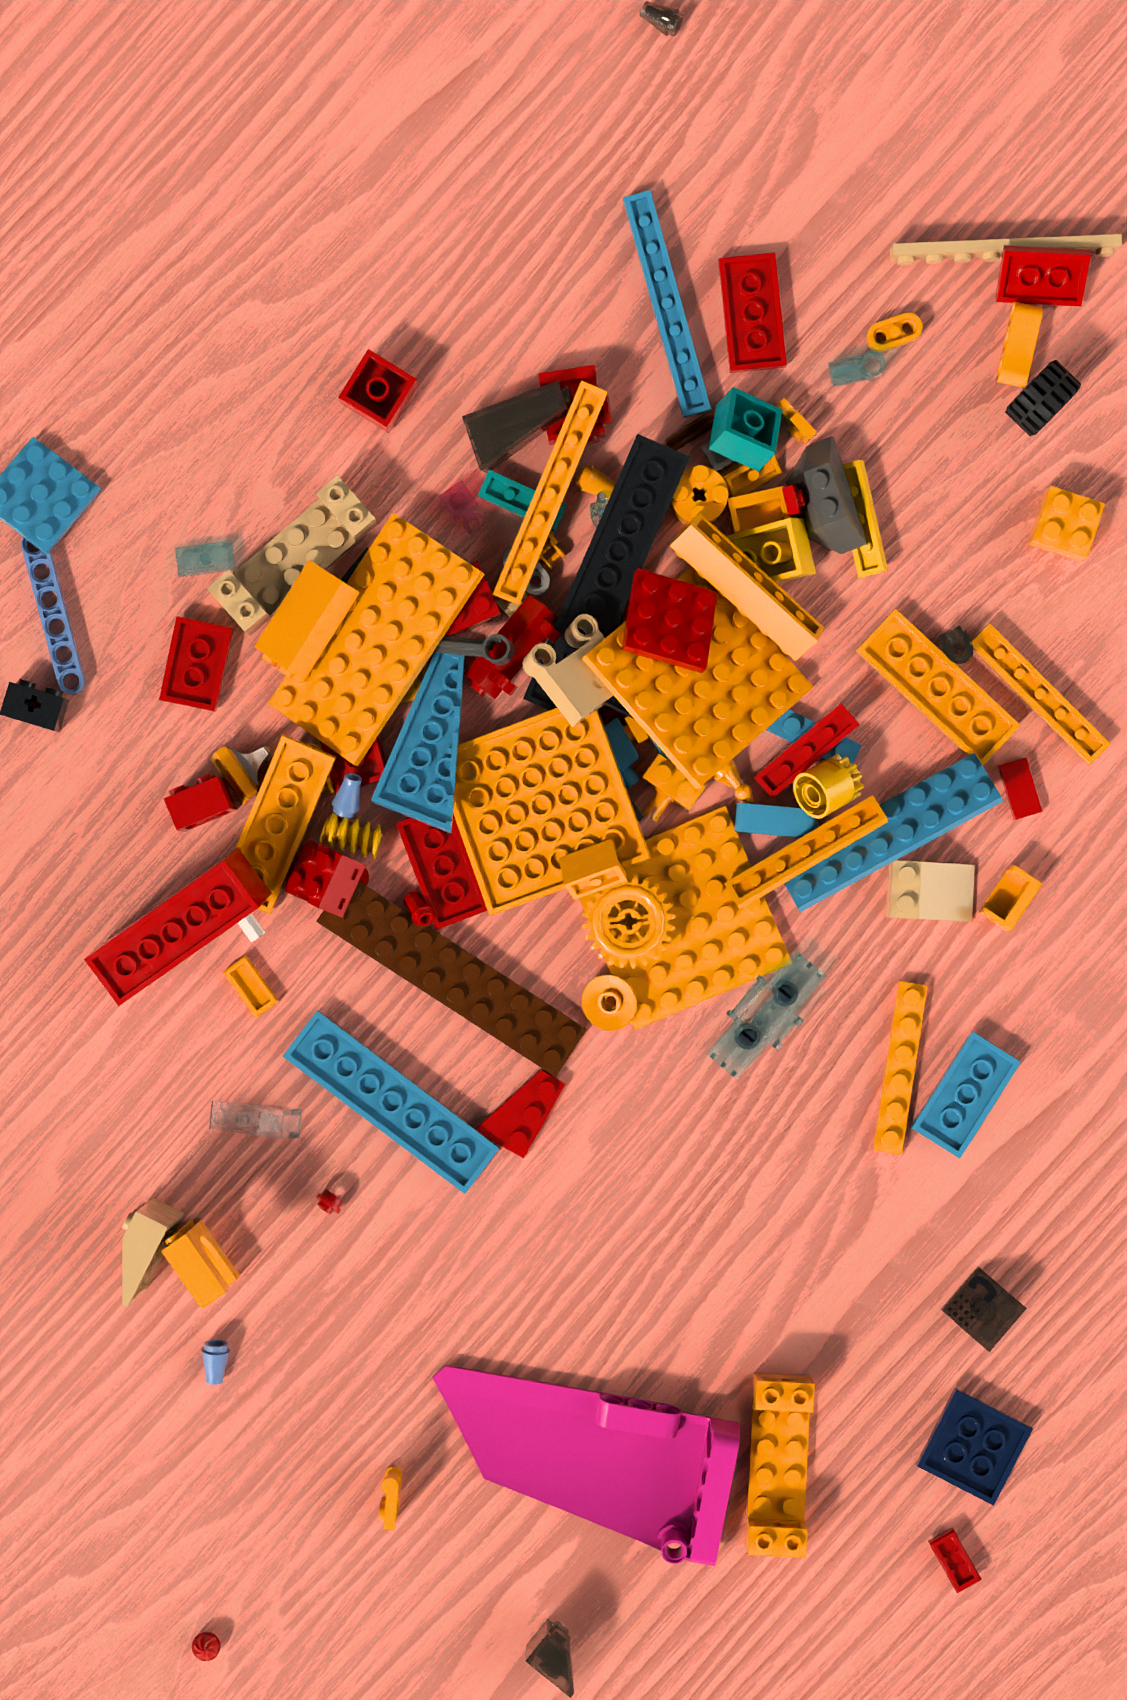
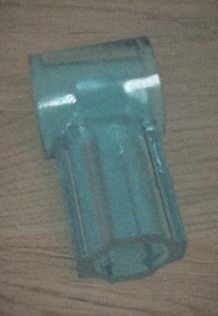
(853, 369)

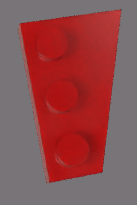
(523, 1114)

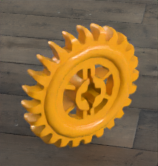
(656, 917)

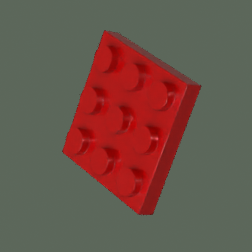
(669, 620)

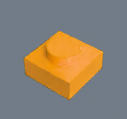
(634, 730)

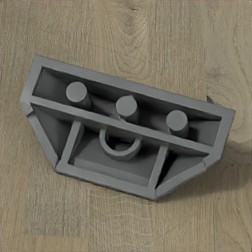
(830, 507)

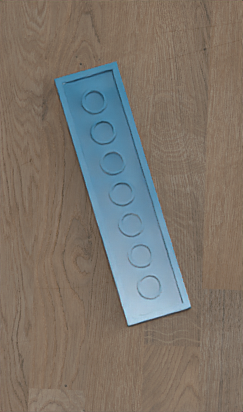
(914, 820)
(391, 1102)

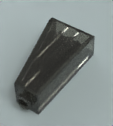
(513, 423)

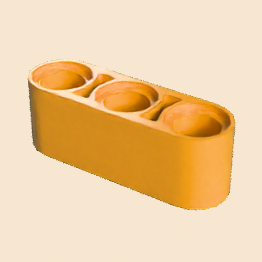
(1019, 344)

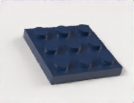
(974, 1446)

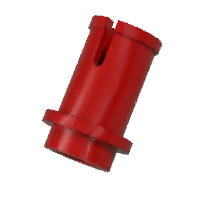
(421, 913)

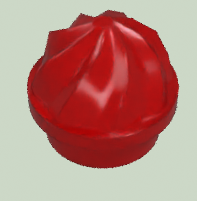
(206, 1646)

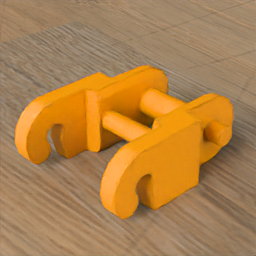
(559, 552)

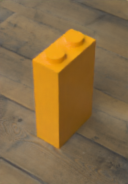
(305, 621)

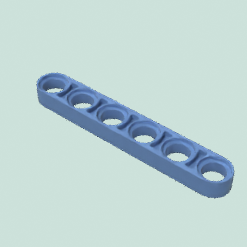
(48, 614)

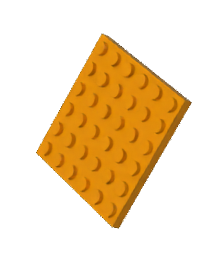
(710, 714)
(538, 797)
(713, 939)

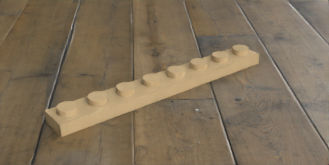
(992, 249)

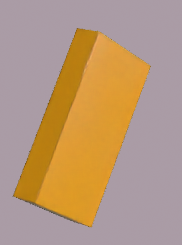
(250, 986)

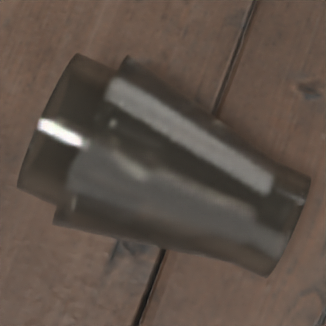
(663, 18)

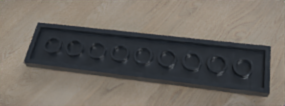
(618, 545)

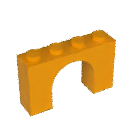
(200, 1262)

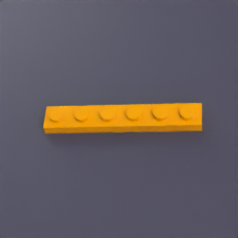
(1039, 694)
(806, 852)
(900, 1067)

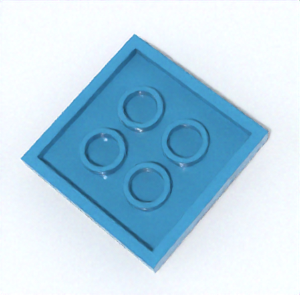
(43, 495)

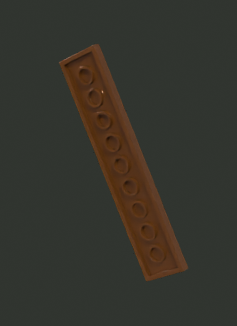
(456, 979)

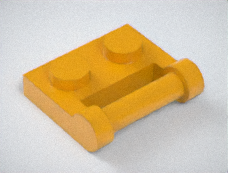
(390, 1503)

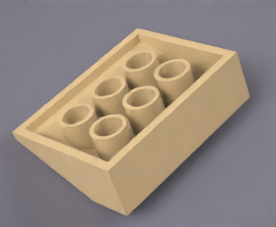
(142, 1245)

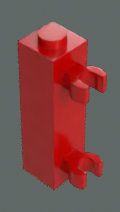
(525, 629)

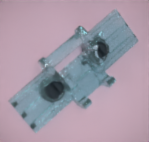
(773, 1021)

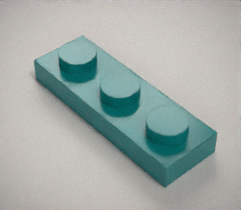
(511, 496)

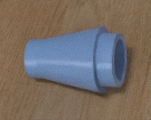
(347, 798)
(215, 1359)

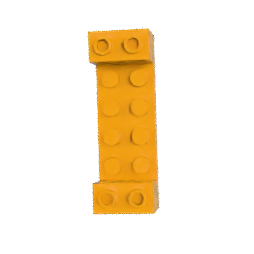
(778, 1465)

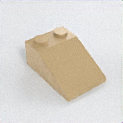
(930, 891)

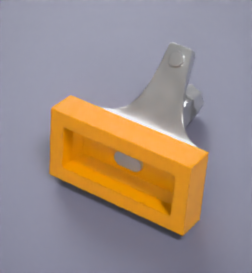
(241, 770)

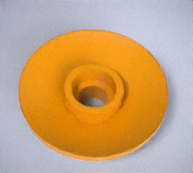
(599, 1009)

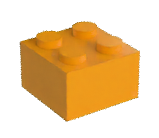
(1066, 523)

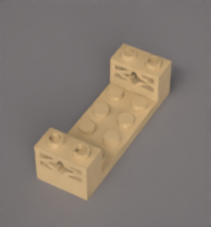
(318, 535)

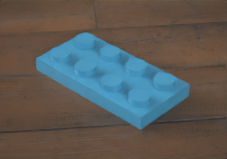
(965, 1094)

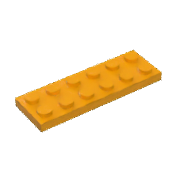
(937, 687)
(283, 811)

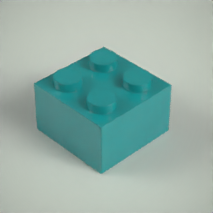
(745, 429)

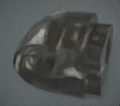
(957, 645)

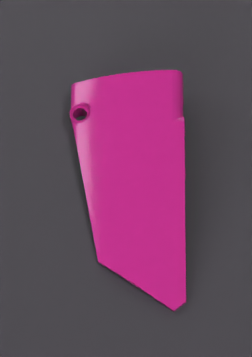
(601, 1457)

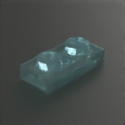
(205, 558)

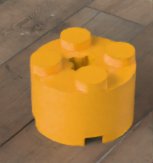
(699, 480)

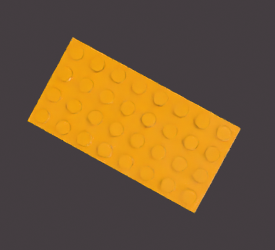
(403, 610)

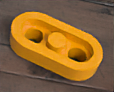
(893, 332)

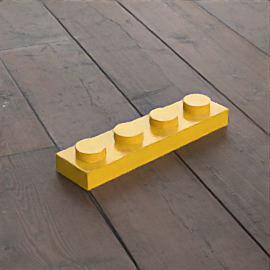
(871, 557)

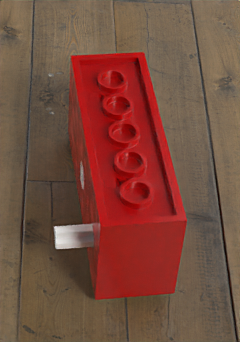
(180, 926)

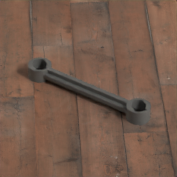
(476, 647)

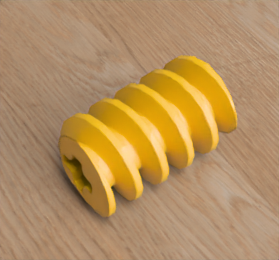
(351, 834)

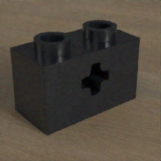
(17, 705)

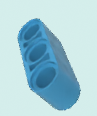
(773, 820)

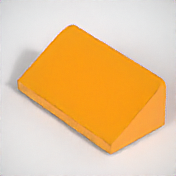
(744, 479)

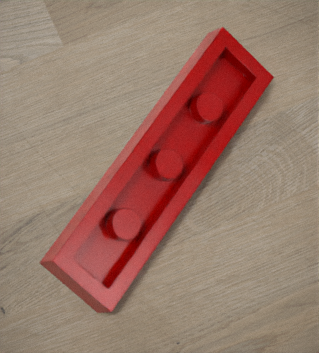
(806, 750)

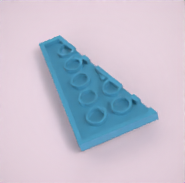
(424, 759)

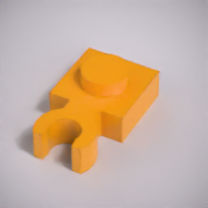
(799, 427)

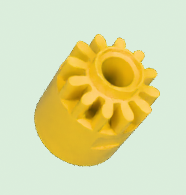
(827, 786)

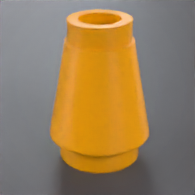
(593, 481)

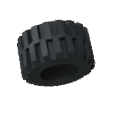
(1043, 398)

